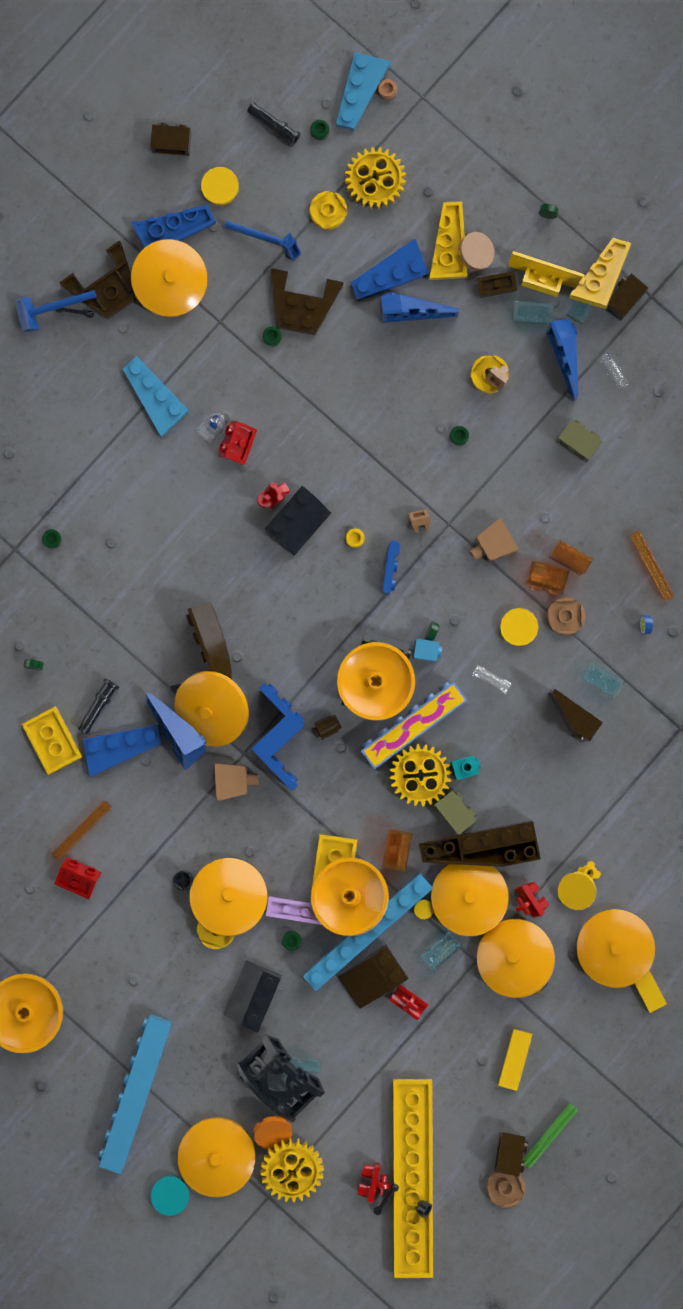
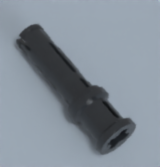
(280, 128)
(102, 698)

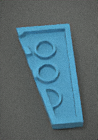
(362, 82)
(157, 399)

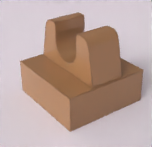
(498, 377)
(420, 518)

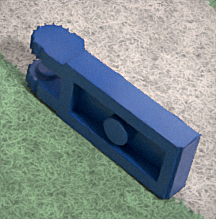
(391, 566)

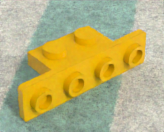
(544, 275)

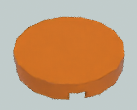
(272, 1131)

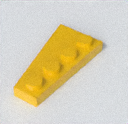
(446, 256)
(603, 275)

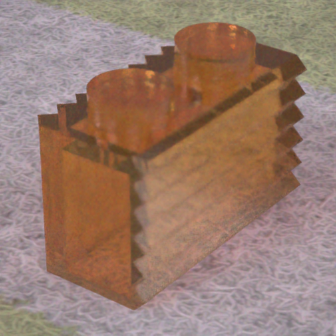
(571, 557)
(547, 578)
(397, 850)

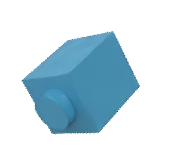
(427, 650)

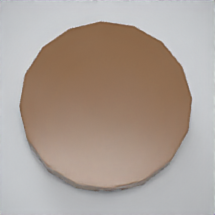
(476, 251)
(565, 616)
(505, 1189)

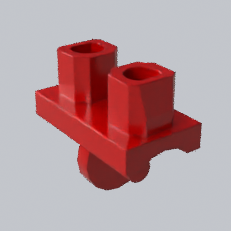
(272, 495)
(528, 902)
(408, 1002)
(367, 1190)

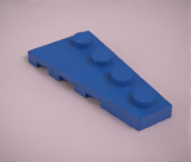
(174, 225)
(396, 270)
(111, 749)

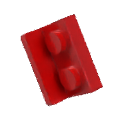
(237, 442)
(77, 878)

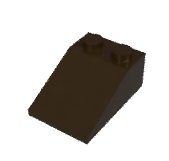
(576, 718)
(373, 976)

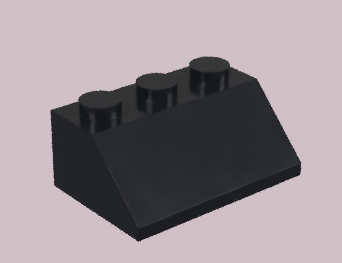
(298, 520)
(252, 996)

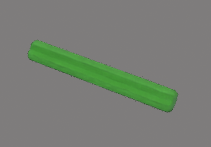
(548, 1137)

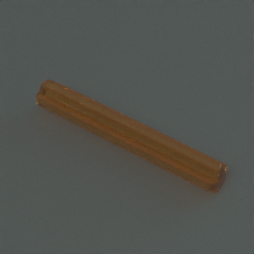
(652, 565)
(81, 830)

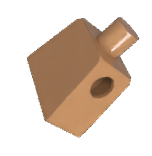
(494, 543)
(233, 780)

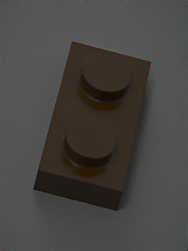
(496, 284)

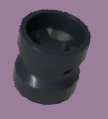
(180, 881)

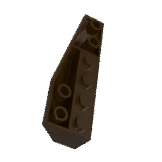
(211, 638)
(486, 847)

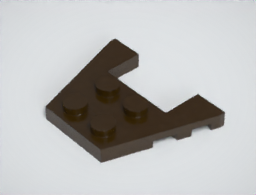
(112, 289)
(300, 311)

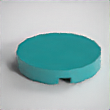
(170, 1195)

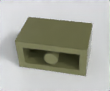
(579, 440)
(455, 811)

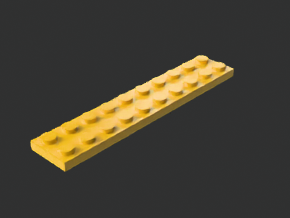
(414, 1177)

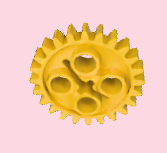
(382, 193)
(421, 793)
(305, 1180)

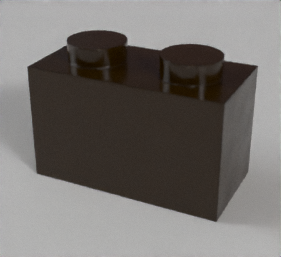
(171, 139)
(626, 296)
(510, 1154)

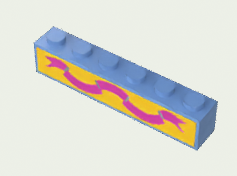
(414, 725)

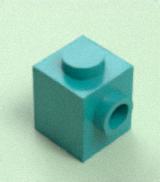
(465, 767)

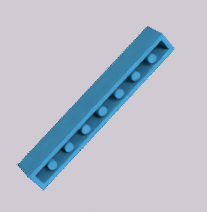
(352, 945)
(135, 1095)

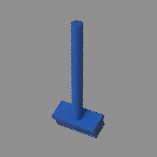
(288, 243)
(28, 313)

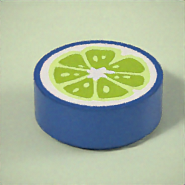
(646, 624)

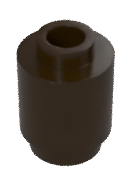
(326, 727)

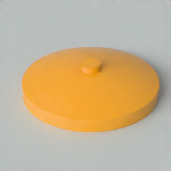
(169, 278)
(376, 681)
(213, 707)
(228, 897)
(349, 897)
(469, 898)
(615, 948)
(516, 958)
(28, 1013)
(216, 1157)

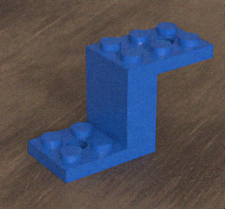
(279, 736)

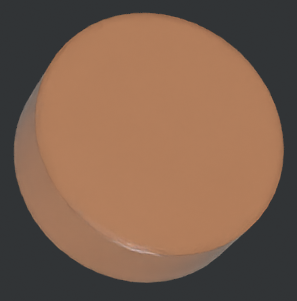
(387, 89)

